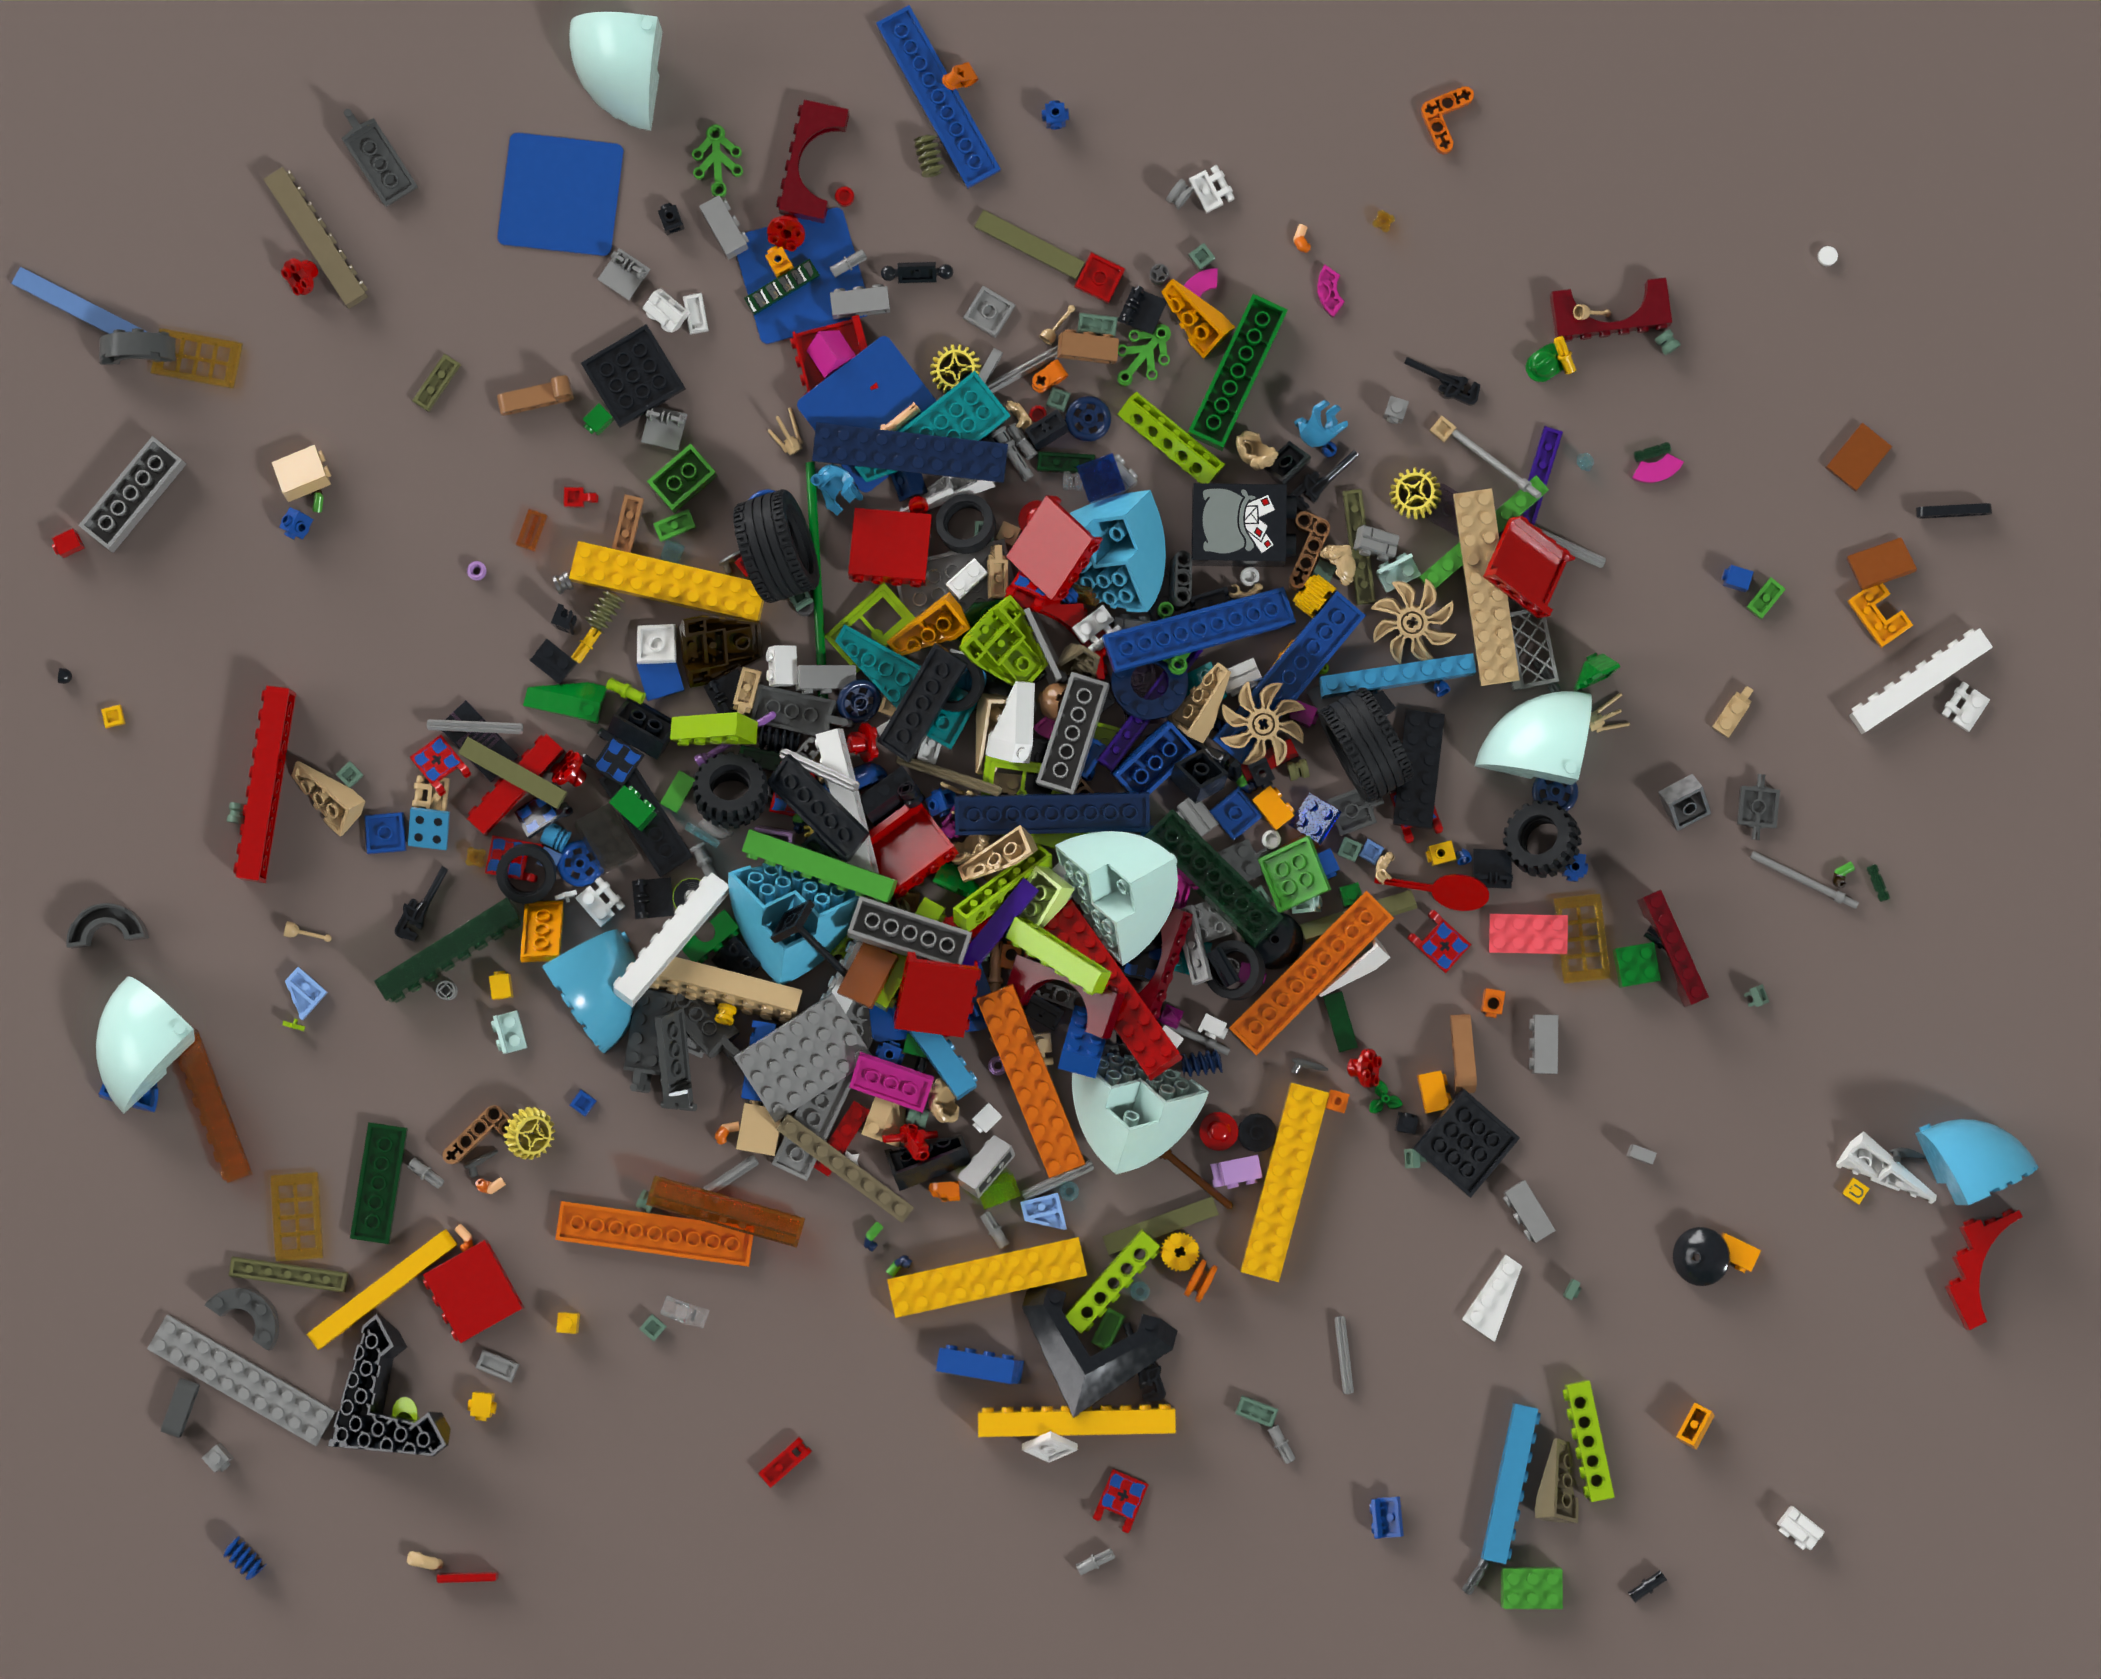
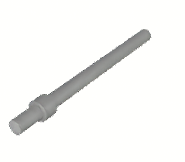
(1523, 484)
(1837, 896)
(1209, 1043)

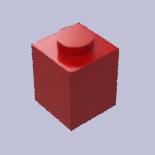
(67, 543)

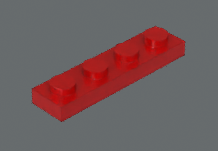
(845, 1132)

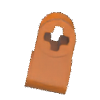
(960, 76)
(1051, 374)

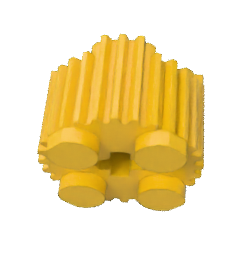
(1314, 595)
(1183, 1262)

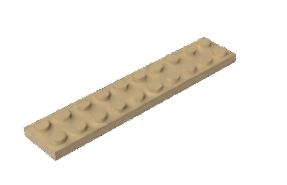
(1486, 602)

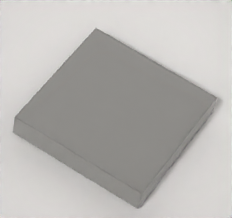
(989, 311)

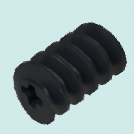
(778, 740)

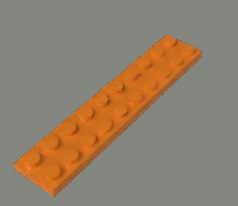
(1311, 972)
(1030, 1080)
(652, 1233)

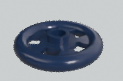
(1084, 434)
(871, 709)
(1540, 784)

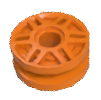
(1200, 1280)

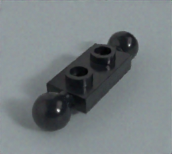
(917, 272)

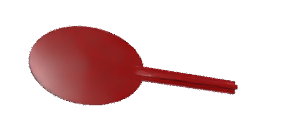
(1452, 891)

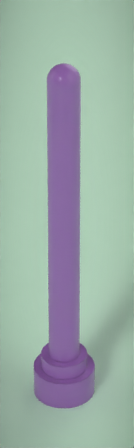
(701, 758)

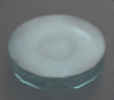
(702, 835)

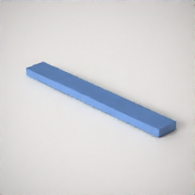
(70, 302)

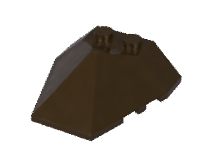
(717, 646)

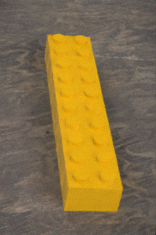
(665, 582)
(1284, 1182)
(987, 1277)
(1089, 1422)

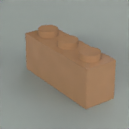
(1088, 347)

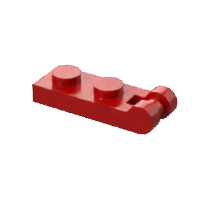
(784, 1462)

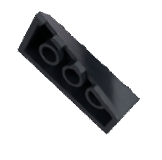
(943, 1157)

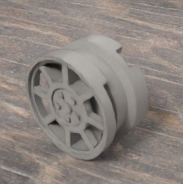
(1179, 194)

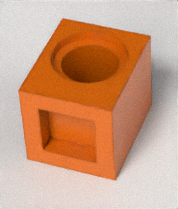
(1005, 963)
(1498, 996)
(1337, 1101)

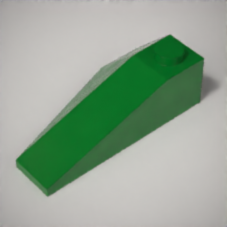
(1595, 670)
(573, 700)
(950, 879)

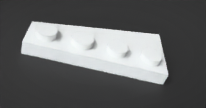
(1492, 1301)

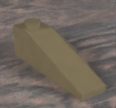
(1078, 660)
(1556, 1495)

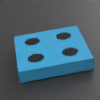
(428, 828)

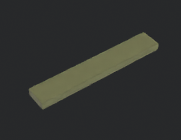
(1029, 244)
(1363, 575)
(512, 773)
(1393, 904)
(1162, 1224)
(288, 1274)

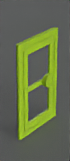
(877, 634)
(991, 763)

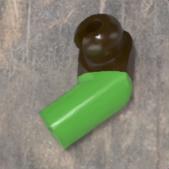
(318, 501)
(1840, 874)

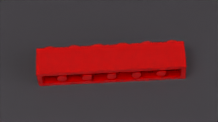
(506, 795)

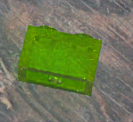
(1000, 1191)

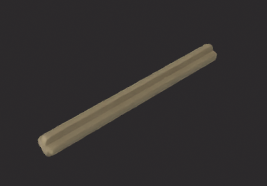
(951, 776)

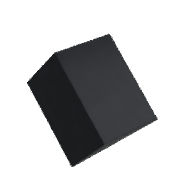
(1288, 463)

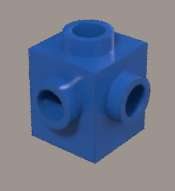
(1055, 121)
(295, 524)
(940, 802)
(1581, 868)
(890, 1047)

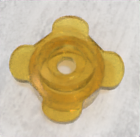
(1382, 215)
(474, 852)

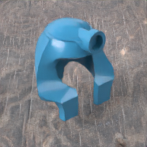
(1313, 432)
(833, 479)

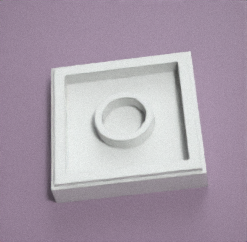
(656, 643)
(1049, 1447)

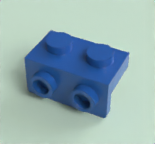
(1386, 1517)

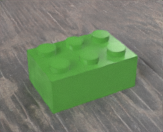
(682, 478)
(1531, 1588)

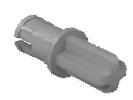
(848, 263)
(1022, 441)
(425, 1173)
(994, 1229)
(1281, 1444)
(1095, 1561)

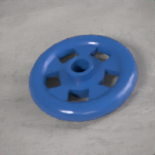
(565, 872)

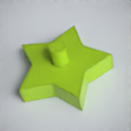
(293, 1025)

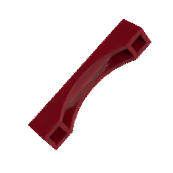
(1173, 940)

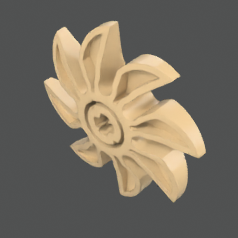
(1405, 614)
(1273, 725)

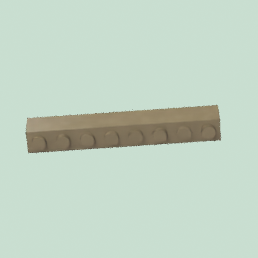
(315, 237)
(844, 1168)

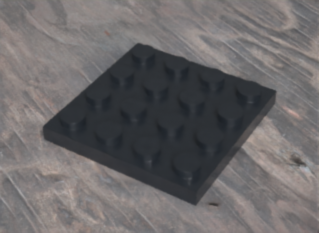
(633, 376)
(1466, 1143)

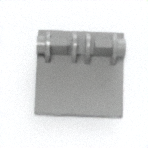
(623, 274)
(664, 428)
(1211, 923)

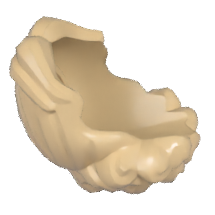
(1254, 451)
(1341, 557)
(970, 847)
(942, 1102)

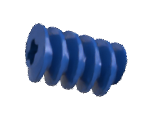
(244, 1559)

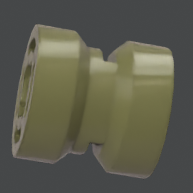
(1294, 772)

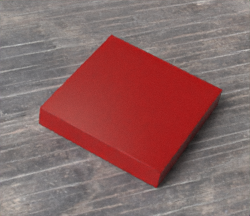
(1099, 278)

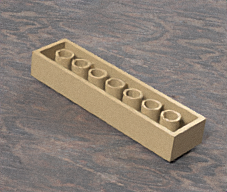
(724, 986)

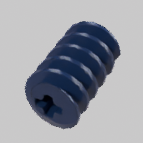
(1201, 1063)

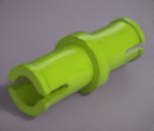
(625, 690)

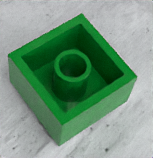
(633, 808)
(1636, 964)

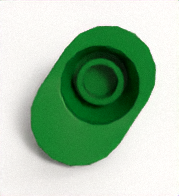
(1544, 364)

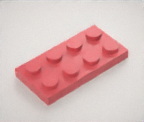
(1528, 934)

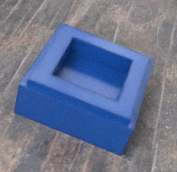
(583, 1103)

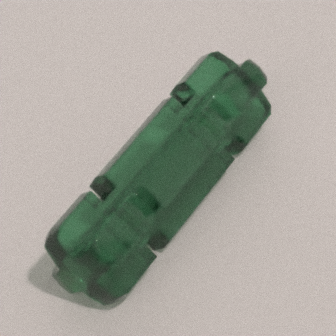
(1652, 452)
(1878, 883)

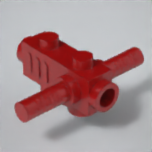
(913, 1140)

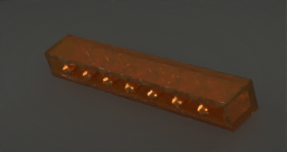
(214, 1112)
(725, 1211)

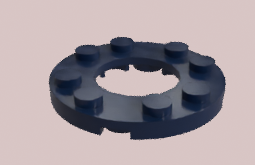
(1149, 709)

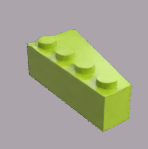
(714, 729)

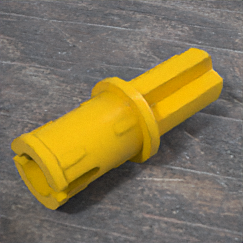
(1564, 355)
(586, 644)

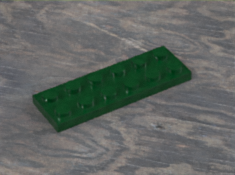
(378, 1183)

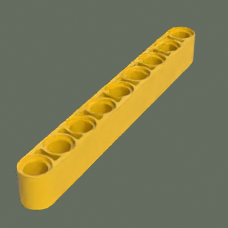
(382, 1289)

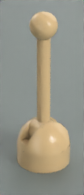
(1582, 312)
(1049, 335)
(292, 930)

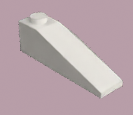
(1014, 730)
(1365, 962)

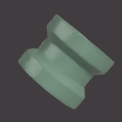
(642, 1200)

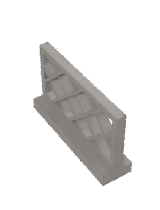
(1054, 674)
(1518, 685)

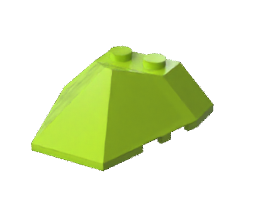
(1005, 644)

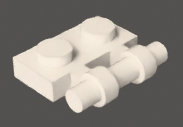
(1206, 191)
(1092, 624)
(1970, 710)
(596, 906)

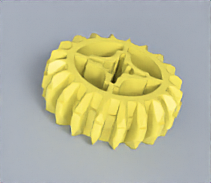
(947, 370)
(1411, 500)
(527, 1122)

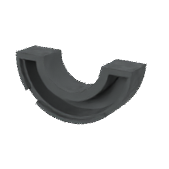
(136, 345)
(99, 915)
(256, 1305)

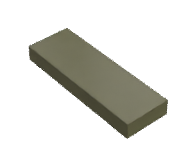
(436, 382)

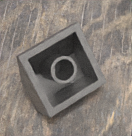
(1685, 802)

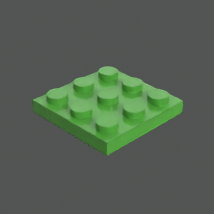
(1294, 874)

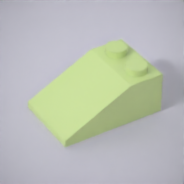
(1050, 899)

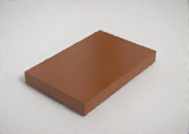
(1858, 457)
(1881, 563)
(867, 975)

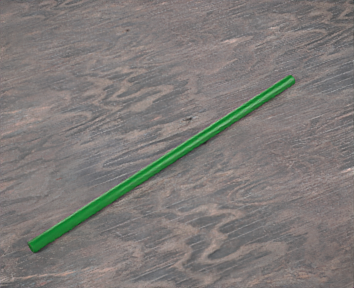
(817, 593)

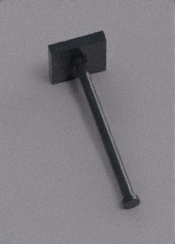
(793, 922)

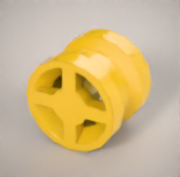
(725, 1014)

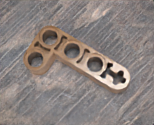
(537, 396)
(1306, 553)
(1463, 1053)
(476, 1137)

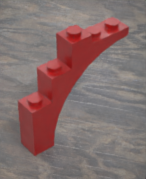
(1068, 616)
(1969, 1262)

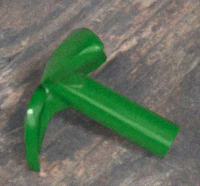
(1377, 1104)

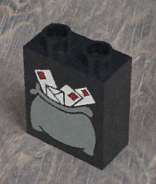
(1242, 525)

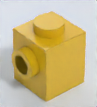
(1447, 853)
(482, 1405)

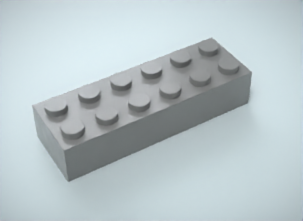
(132, 494)
(1072, 734)
(905, 931)

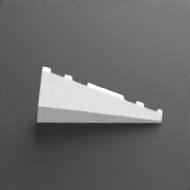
(949, 487)
(1870, 1159)

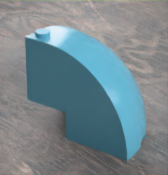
(1131, 556)
(761, 898)
(587, 982)
(1974, 1158)

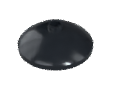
(1287, 948)
(1712, 1252)

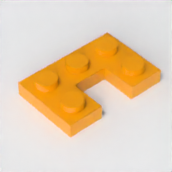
(1881, 629)

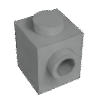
(1395, 410)
(218, 1458)

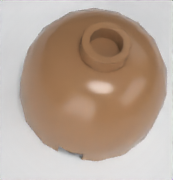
(1051, 699)

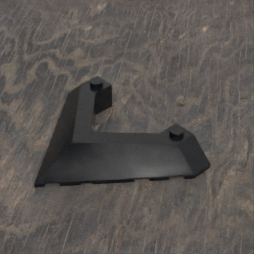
(1085, 1378)
(361, 1416)

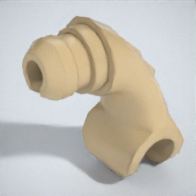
(1018, 411)
(1240, 594)
(1382, 864)
(420, 1560)

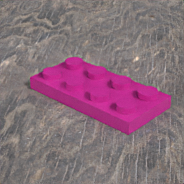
(891, 1082)

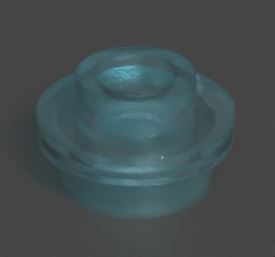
(1585, 461)
(1069, 1197)
(1135, 1296)

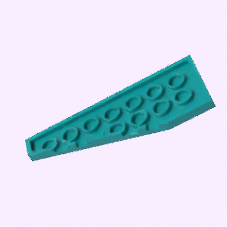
(962, 413)
(894, 675)

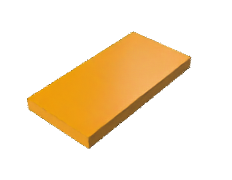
(542, 931)

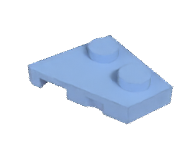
(304, 992)
(1044, 1211)

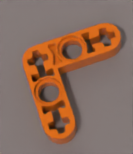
(1437, 117)

